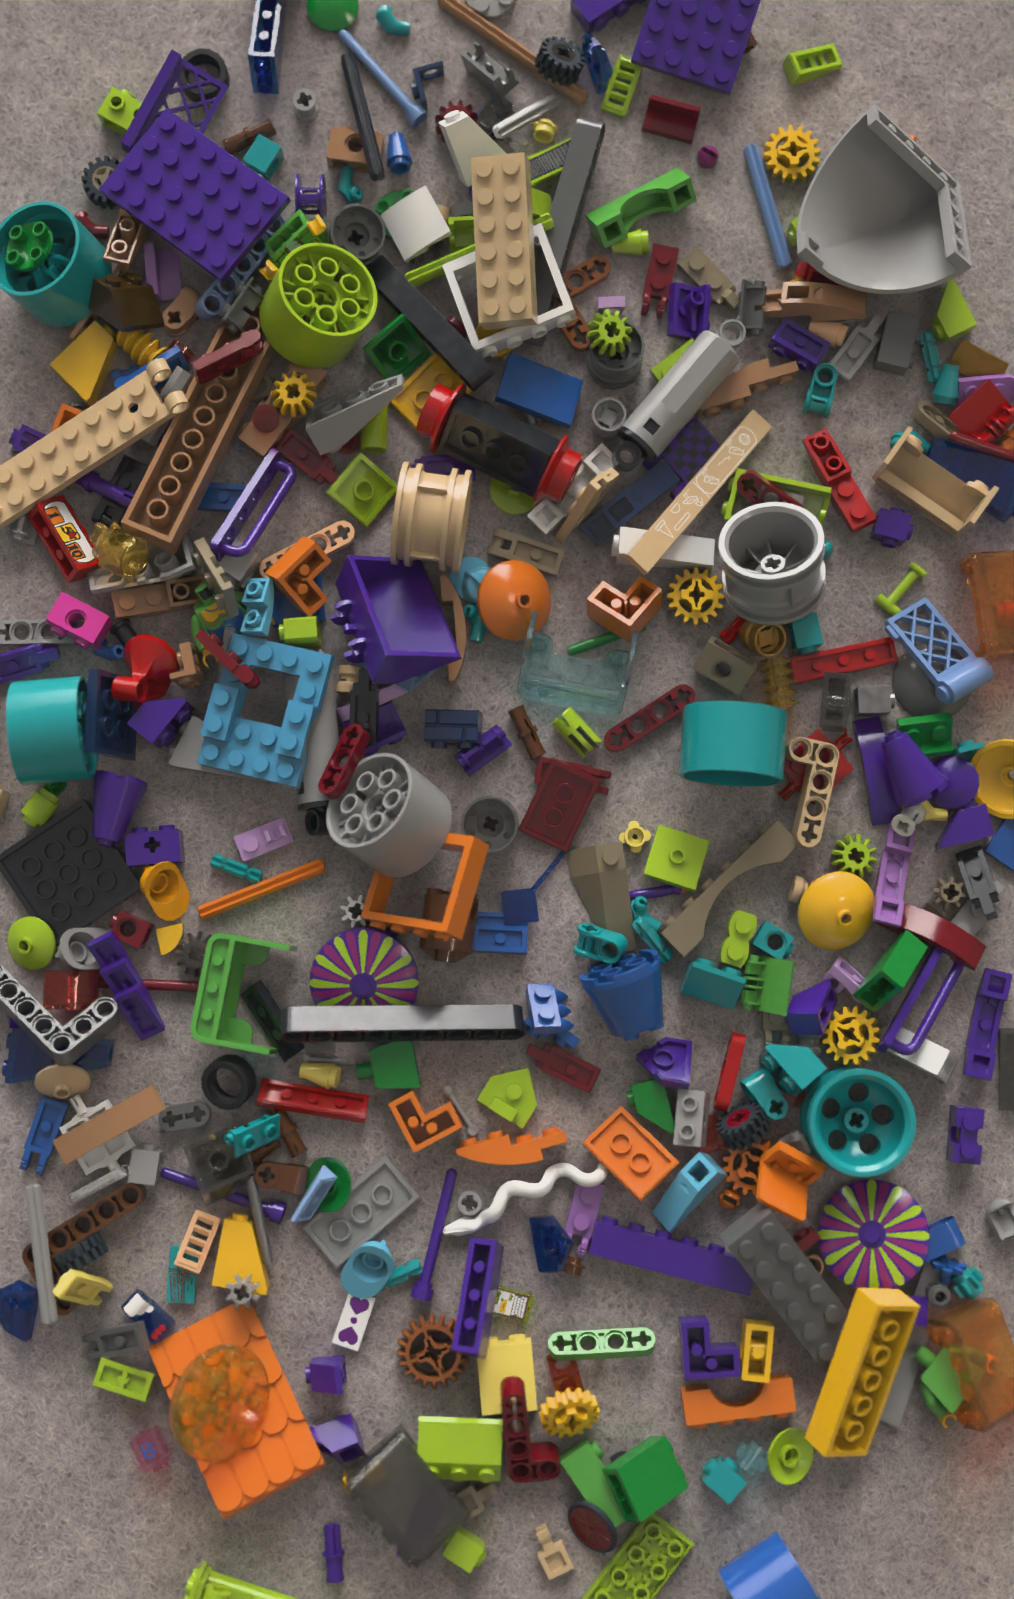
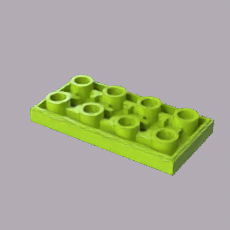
(642, 1562)

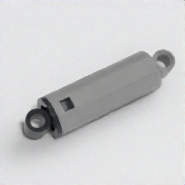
(678, 395)
(320, 747)

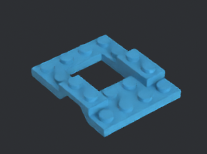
(257, 747)

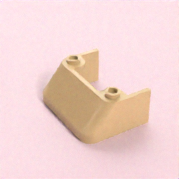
(932, 488)

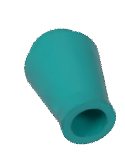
(947, 385)

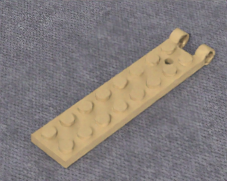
(86, 441)

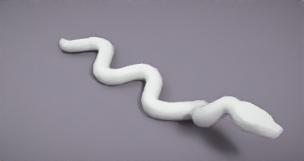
(468, 1224)

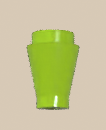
(636, 243)

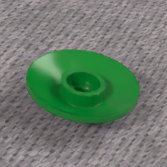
(340, 1193)

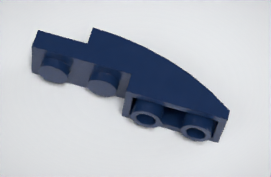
(630, 502)

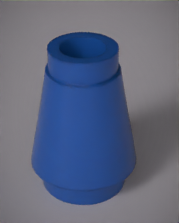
(398, 154)

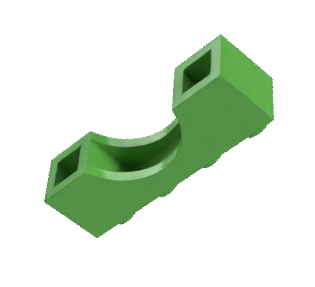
(664, 194)

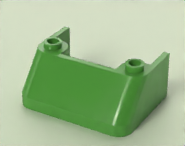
(220, 989)

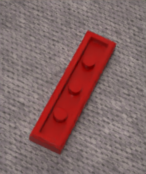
(844, 660)
(313, 1100)

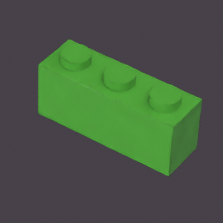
(585, 1468)

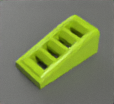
(627, 71)
(797, 71)

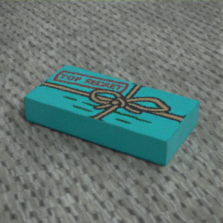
(181, 1281)

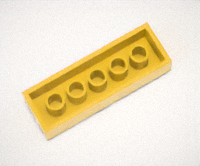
(862, 1372)

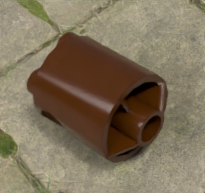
(452, 950)

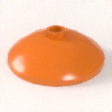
(500, 599)

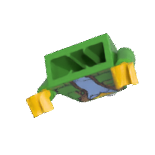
(290, 235)

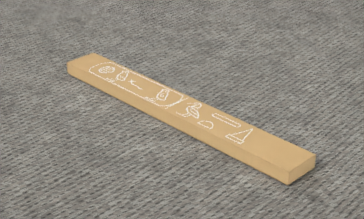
(698, 492)

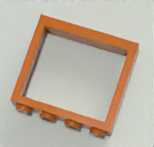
(458, 905)

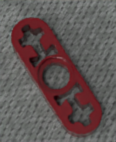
(759, 481)
(345, 772)

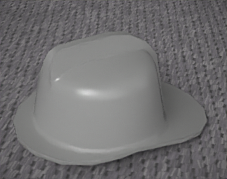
(74, 950)

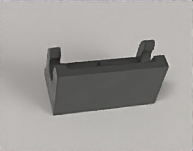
(488, 72)

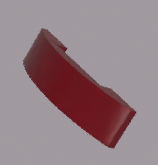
(941, 934)

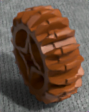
(445, 1345)

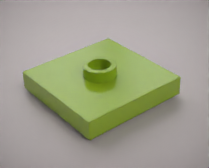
(362, 490)
(676, 858)

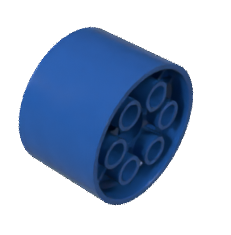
(766, 1573)

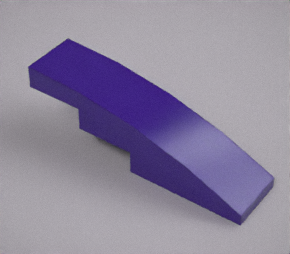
(127, 986)

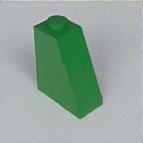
(890, 971)

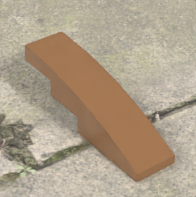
(109, 1124)

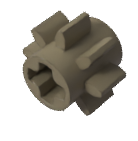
(943, 898)

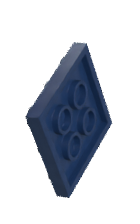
(107, 719)

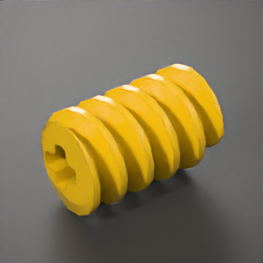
(140, 346)

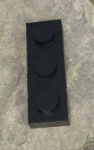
(268, 1016)

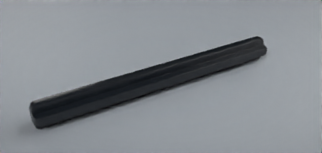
(362, 117)

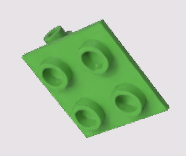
(767, 984)

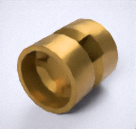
(762, 639)

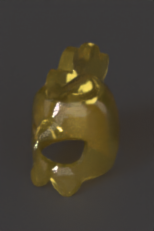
(118, 550)

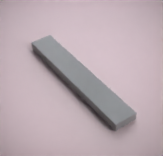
(908, 1367)

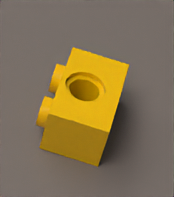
(756, 1350)

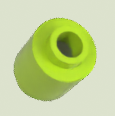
(40, 807)

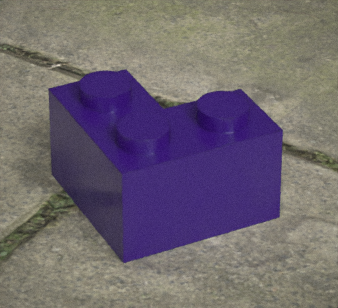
(700, 1357)

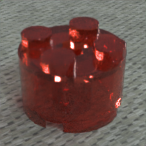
(70, 989)

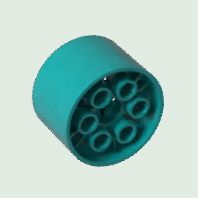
(71, 264)
(47, 731)
(733, 744)

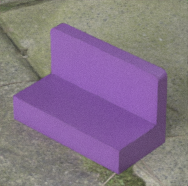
(162, 272)

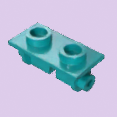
(255, 1135)

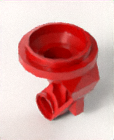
(150, 664)

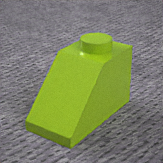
(952, 315)

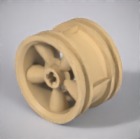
(430, 517)

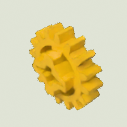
(781, 159)
(707, 596)
(858, 1028)
(569, 1412)

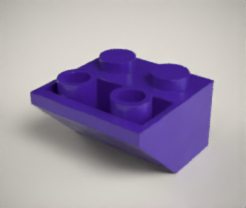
(161, 719)

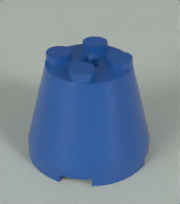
(627, 993)

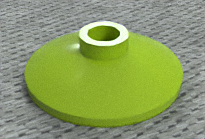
(39, 939)
(790, 1456)

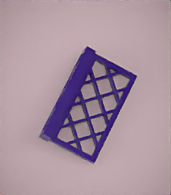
(162, 88)

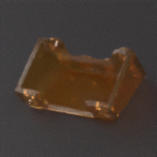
(982, 1359)

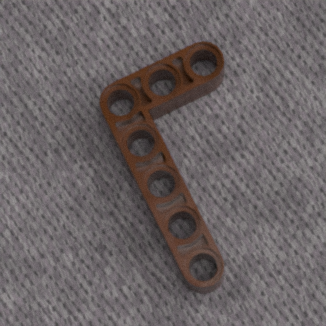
(76, 1234)

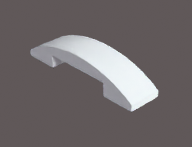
(549, 513)

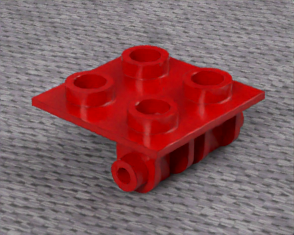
(984, 413)

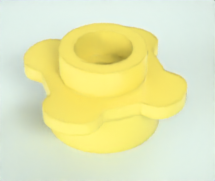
(642, 836)

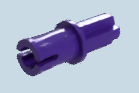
(333, 1553)

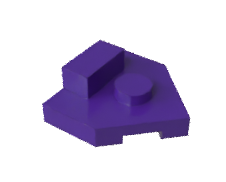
(668, 1062)

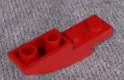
(836, 473)

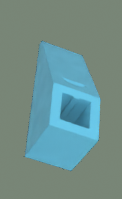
(688, 1190)

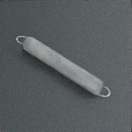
(97, 1183)

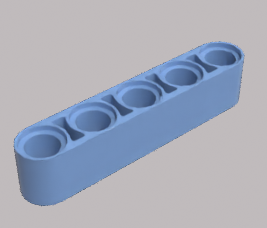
(218, 296)

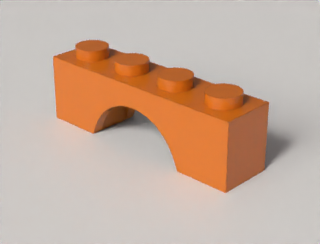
(704, 1407)

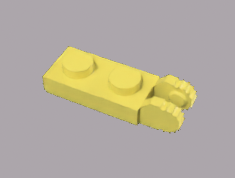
(82, 1288)

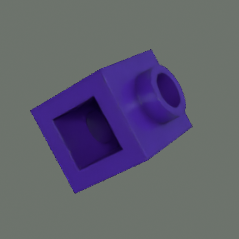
(892, 527)

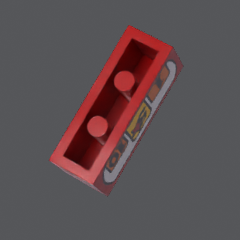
(64, 537)

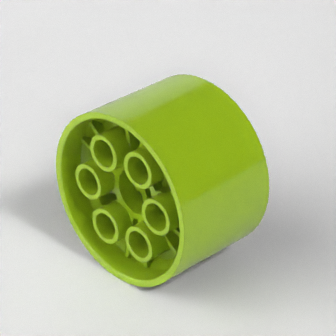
(303, 272)

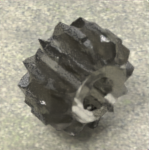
(188, 959)

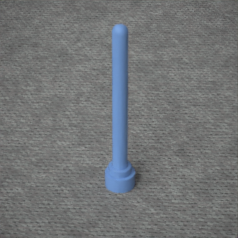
(415, 113)

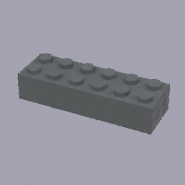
(788, 1281)

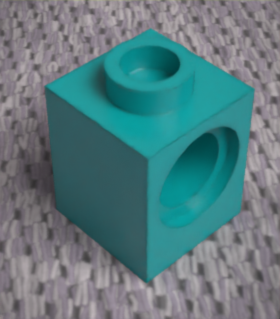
(263, 157)
(806, 634)
(760, 939)

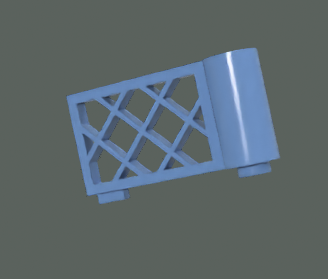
(954, 681)

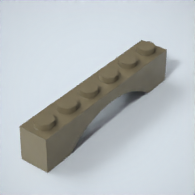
(688, 927)

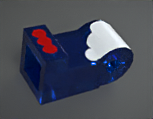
(156, 1319)

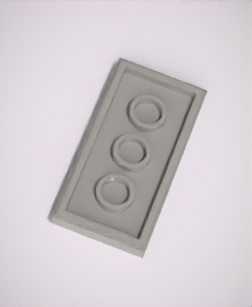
(373, 1204)

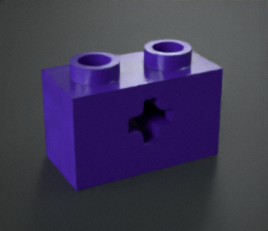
(138, 843)

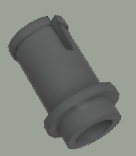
(943, 1291)

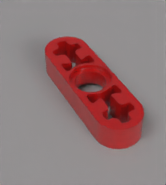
(729, 1071)

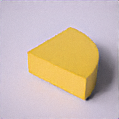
(169, 937)

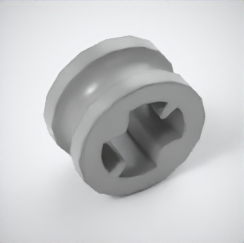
(476, 1197)

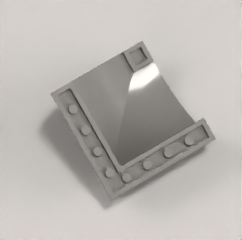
(883, 213)

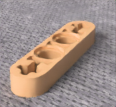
(322, 534)

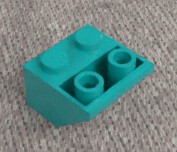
(712, 984)
(792, 1065)

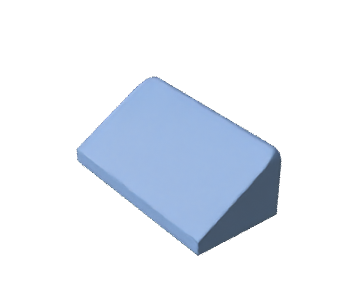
(314, 1195)

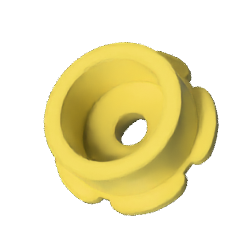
(544, 130)

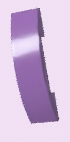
(891, 878)

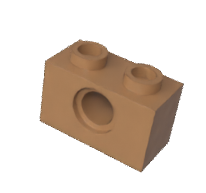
(339, 148)

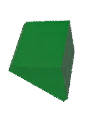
(396, 349)

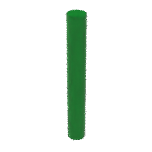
(594, 642)

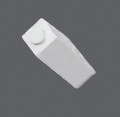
(466, 141)
(929, 1058)

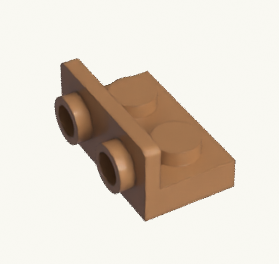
(191, 661)

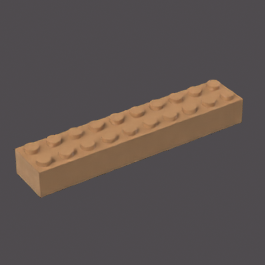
(195, 446)

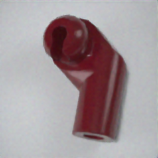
(97, 231)

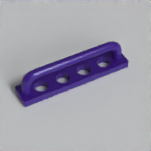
(248, 500)
(888, 1039)

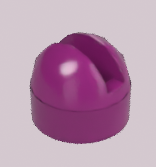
(705, 159)

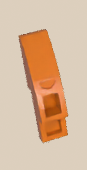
(500, 1151)

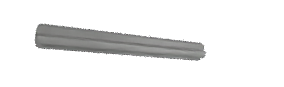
(41, 1254)

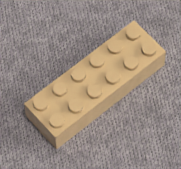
(504, 241)

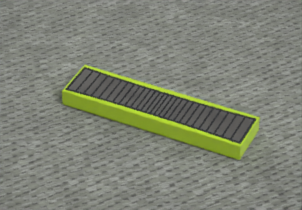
(548, 162)

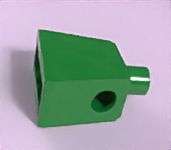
(391, 1066)

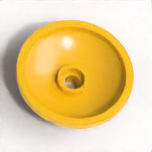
(995, 782)
(825, 905)

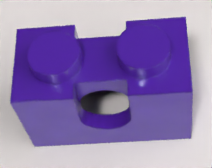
(967, 1148)

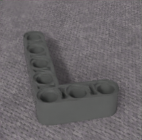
(59, 1035)

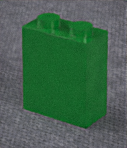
(645, 1478)

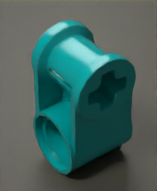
(820, 395)
(594, 943)
(762, 1089)

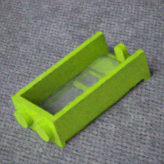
(812, 496)

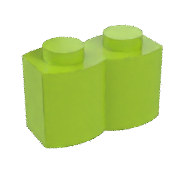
(301, 632)
(735, 946)

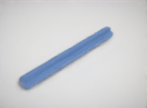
(767, 206)

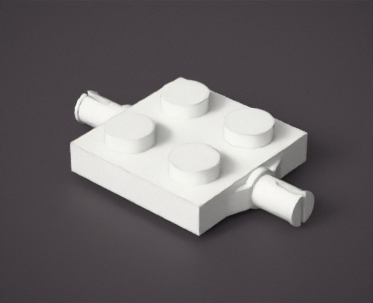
(105, 1154)

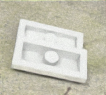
(415, 224)

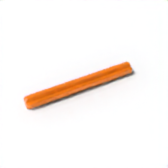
(261, 889)

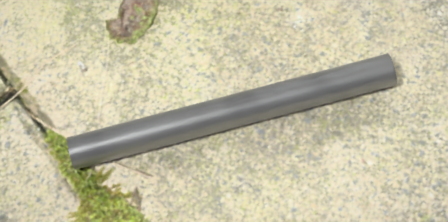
(258, 1217)

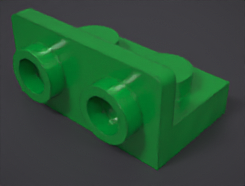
(930, 733)

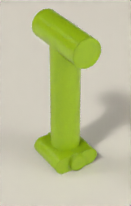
(889, 603)

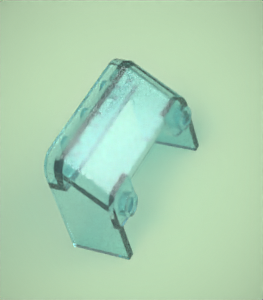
(573, 680)

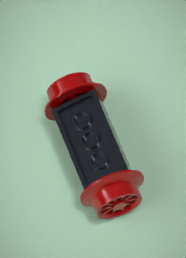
(498, 444)

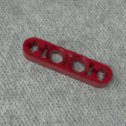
(648, 717)

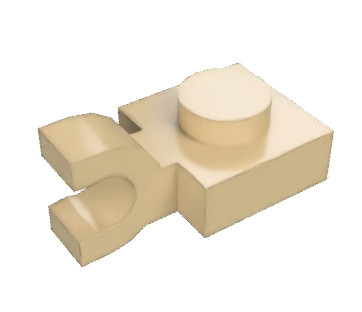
(553, 1555)

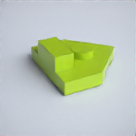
(510, 1096)

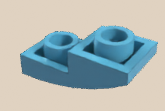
(259, 603)

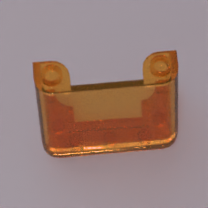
(993, 601)

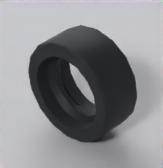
(199, 57)
(216, 1094)

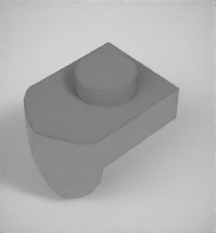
(1001, 1218)

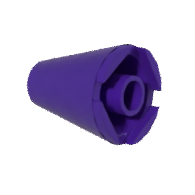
(910, 770)
(114, 805)

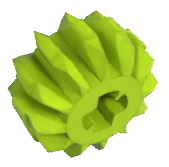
(618, 332)
(857, 847)

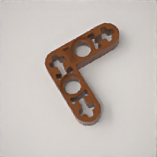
(596, 279)

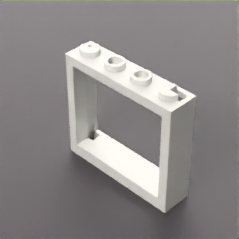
(513, 336)

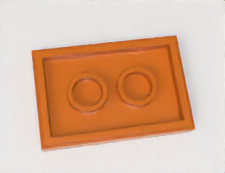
(631, 1154)

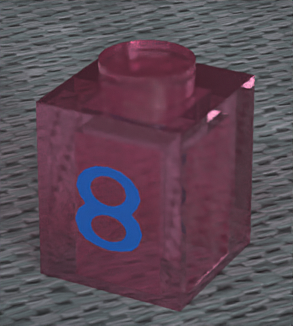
(151, 1449)

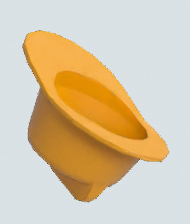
(165, 890)

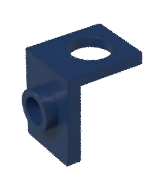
(420, 76)

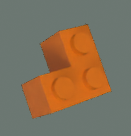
(295, 574)
(627, 611)
(422, 1127)

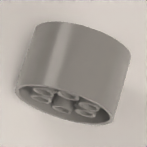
(390, 816)

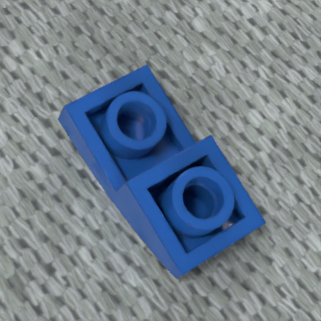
(563, 1039)

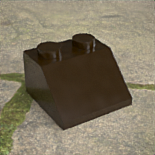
(126, 302)

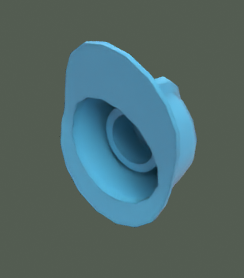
(469, 578)
(367, 1269)

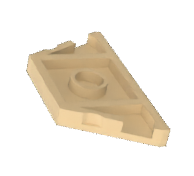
(586, 502)

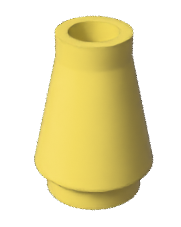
(322, 1074)

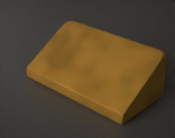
(976, 361)

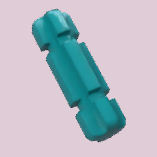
(930, 356)
(236, 868)
(652, 939)
(402, 1273)

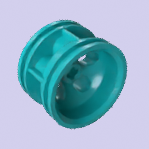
(892, 1137)

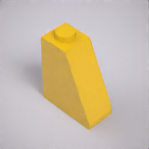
(87, 361)
(240, 1254)

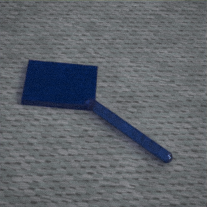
(521, 904)

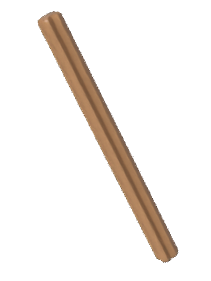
(507, 45)

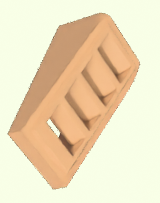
(205, 1218)

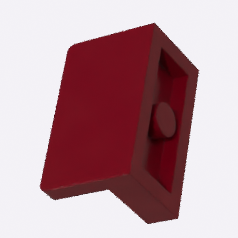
(671, 119)

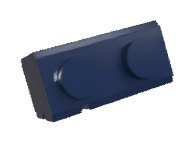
(453, 727)

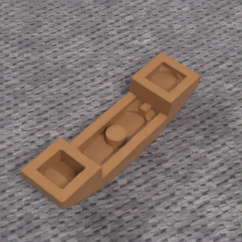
(450, 597)

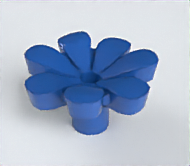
(947, 1268)

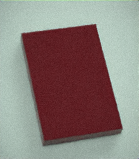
(559, 804)

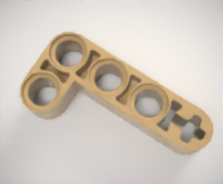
(808, 792)

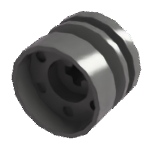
(362, 224)
(617, 373)
(497, 808)

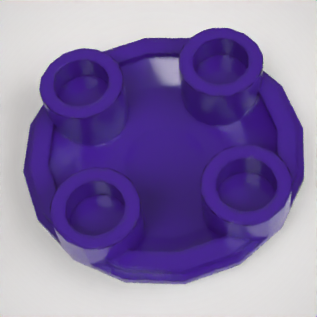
(961, 780)

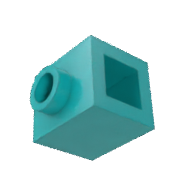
(723, 1477)

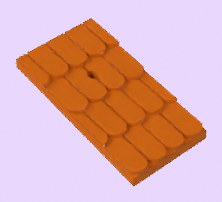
(283, 1443)

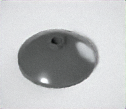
(916, 690)

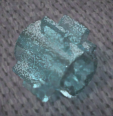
(752, 1457)

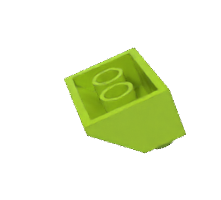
(461, 1447)

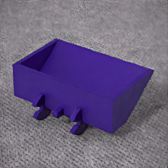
(392, 618)

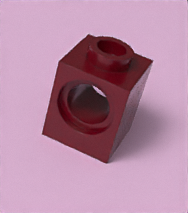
(142, 932)

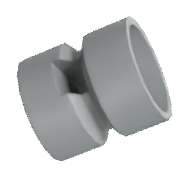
(607, 418)

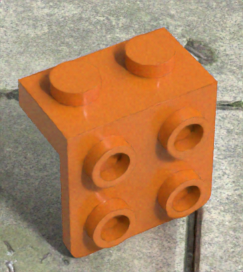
(785, 1180)

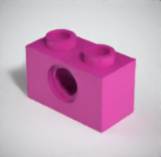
(67, 611)

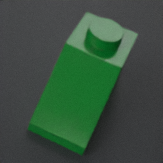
(651, 1102)

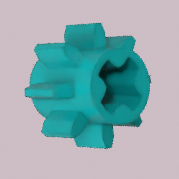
(967, 1284)

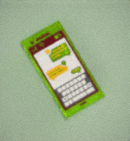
(513, 1304)

